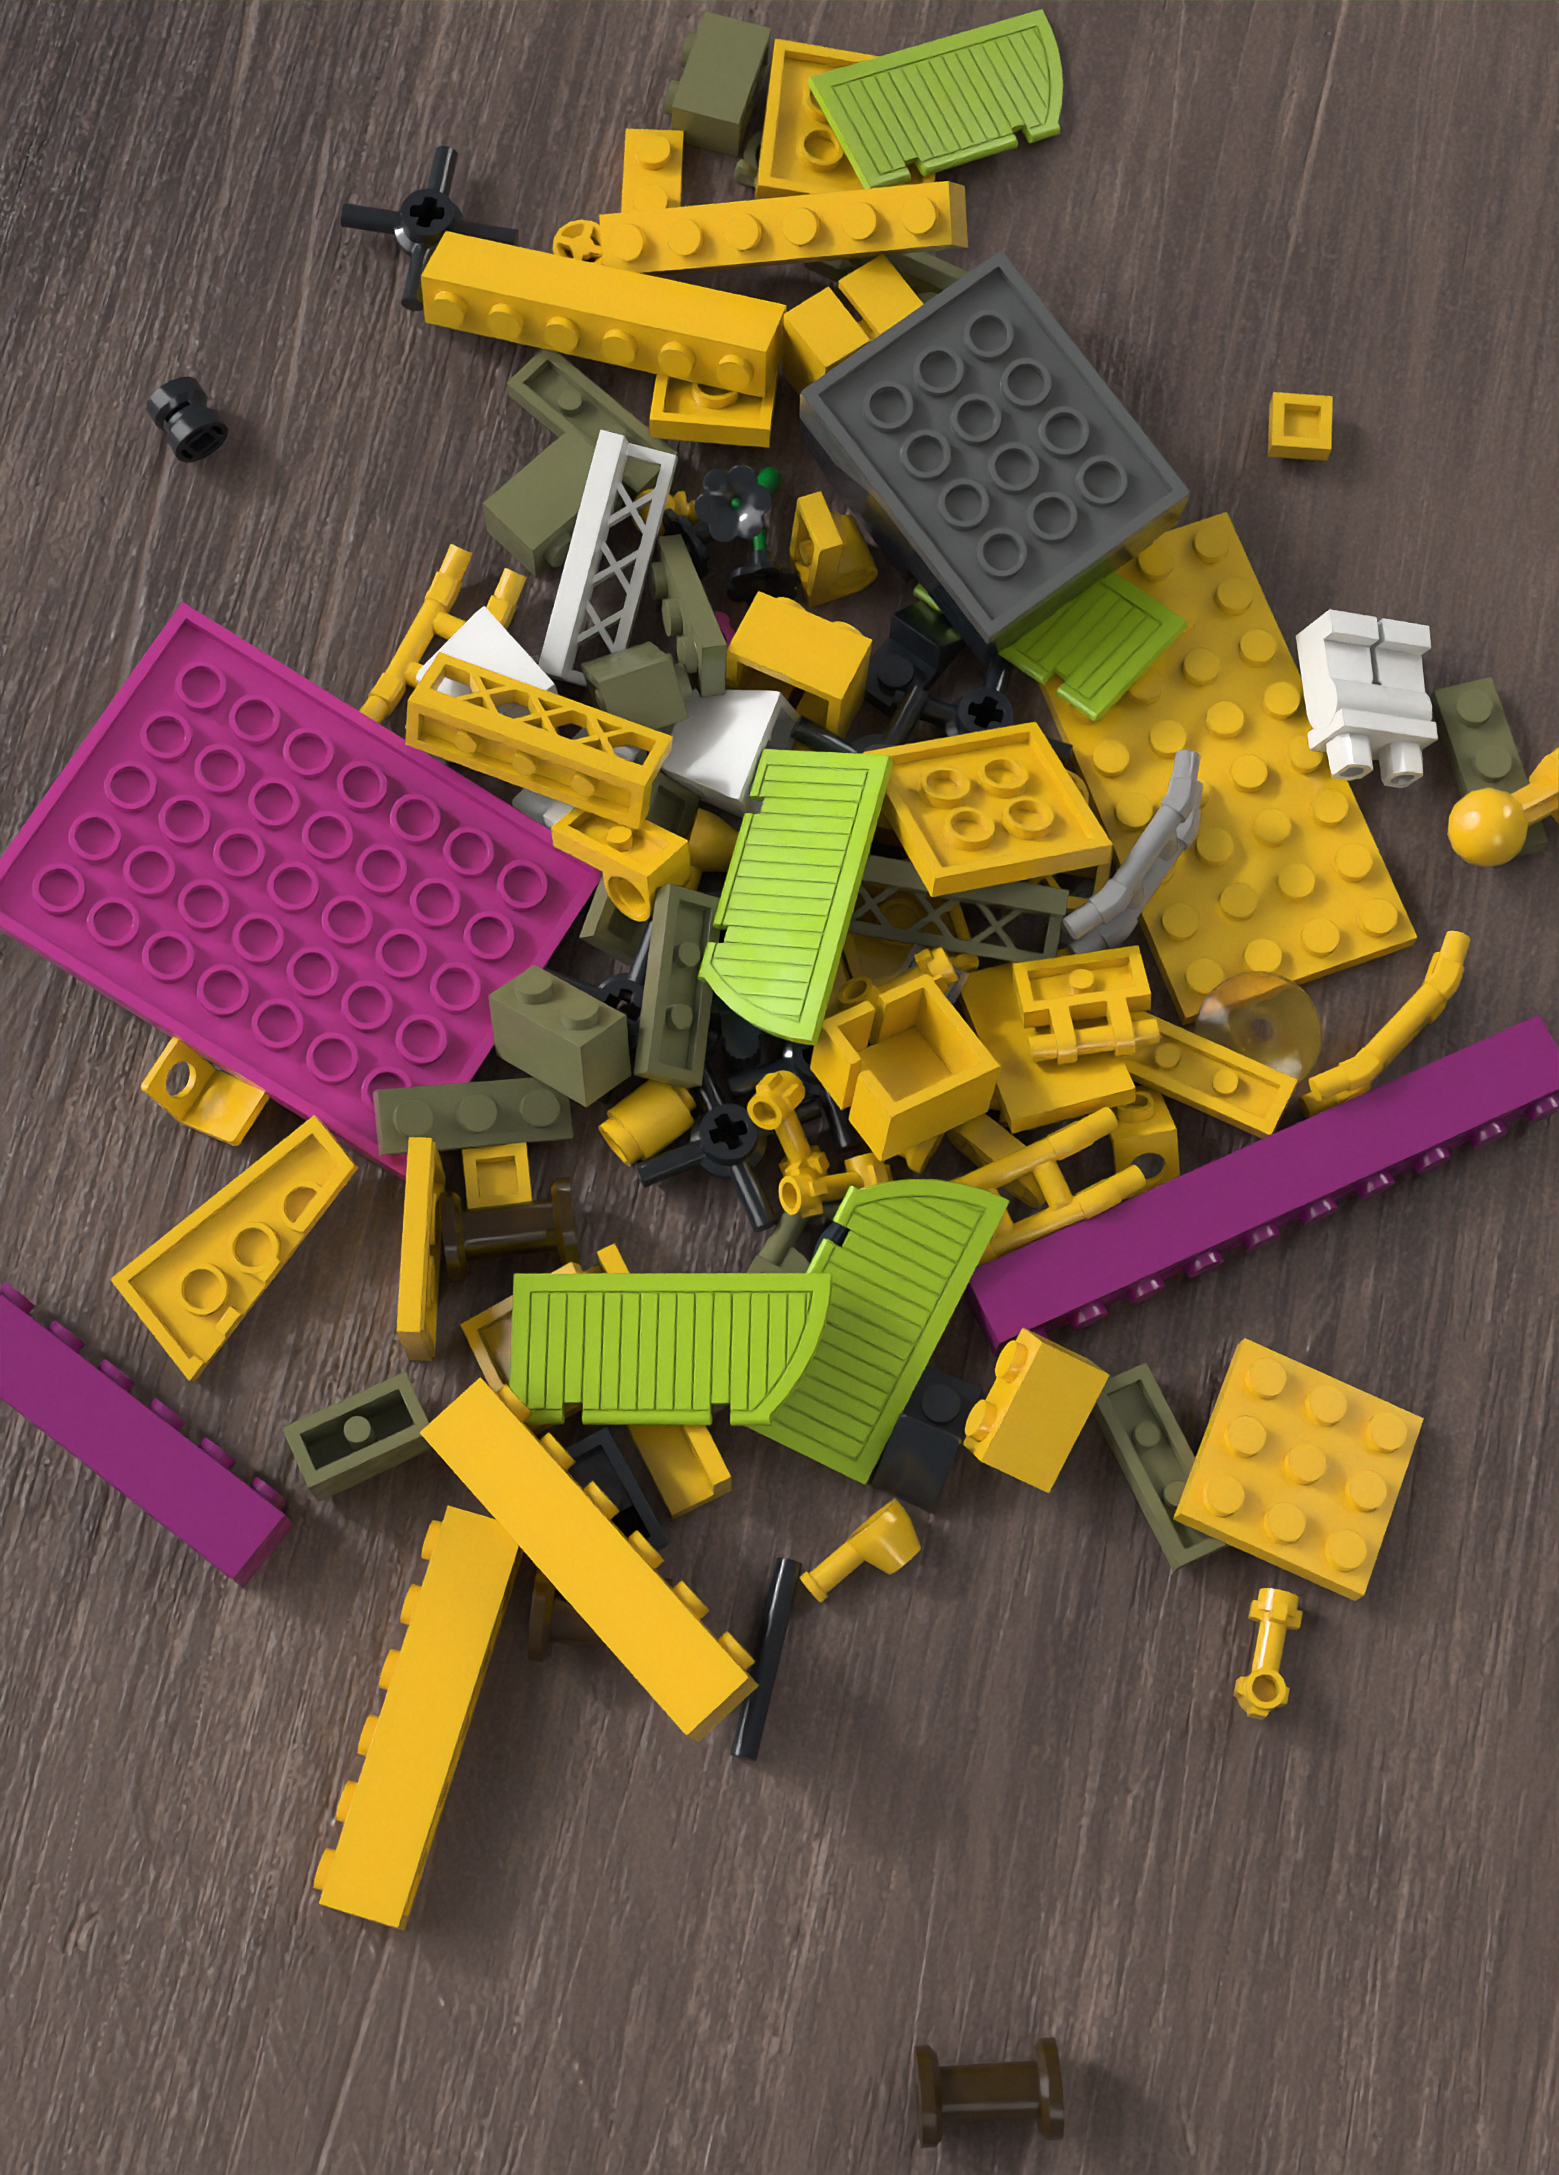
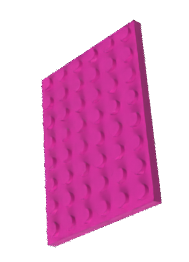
(285, 883)

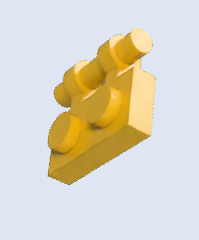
(1084, 988)

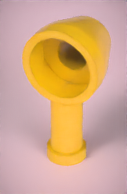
(710, 845)
(882, 1540)

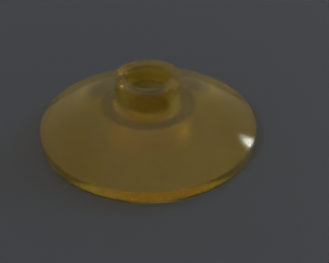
(1253, 995)

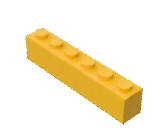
(787, 230)
(604, 313)
(590, 1560)
(423, 1720)

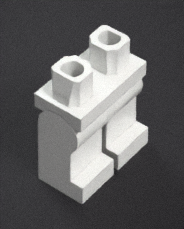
(1367, 695)

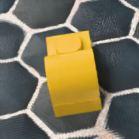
(828, 552)
(630, 859)

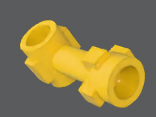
(933, 963)
(774, 1109)
(806, 1193)
(1265, 1687)

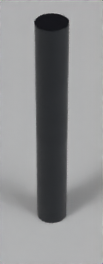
(767, 1658)

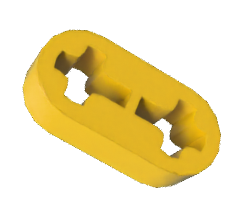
(985, 1142)

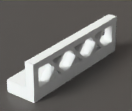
(586, 551)

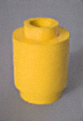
(648, 1120)

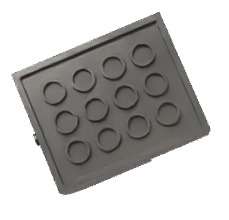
(989, 457)

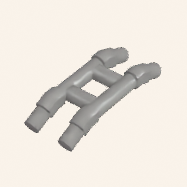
(1114, 910)

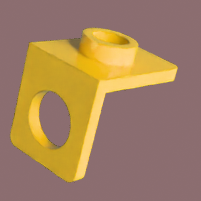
(210, 1101)
(1143, 1129)

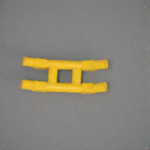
(432, 620)
(1357, 1073)
(1063, 1207)

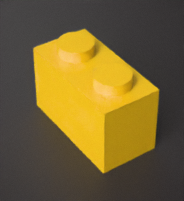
(1034, 1409)

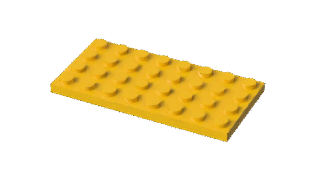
(1281, 847)

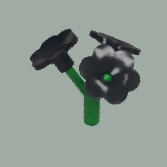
(730, 508)

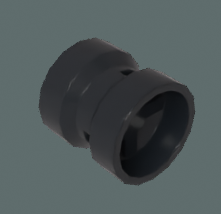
(184, 414)

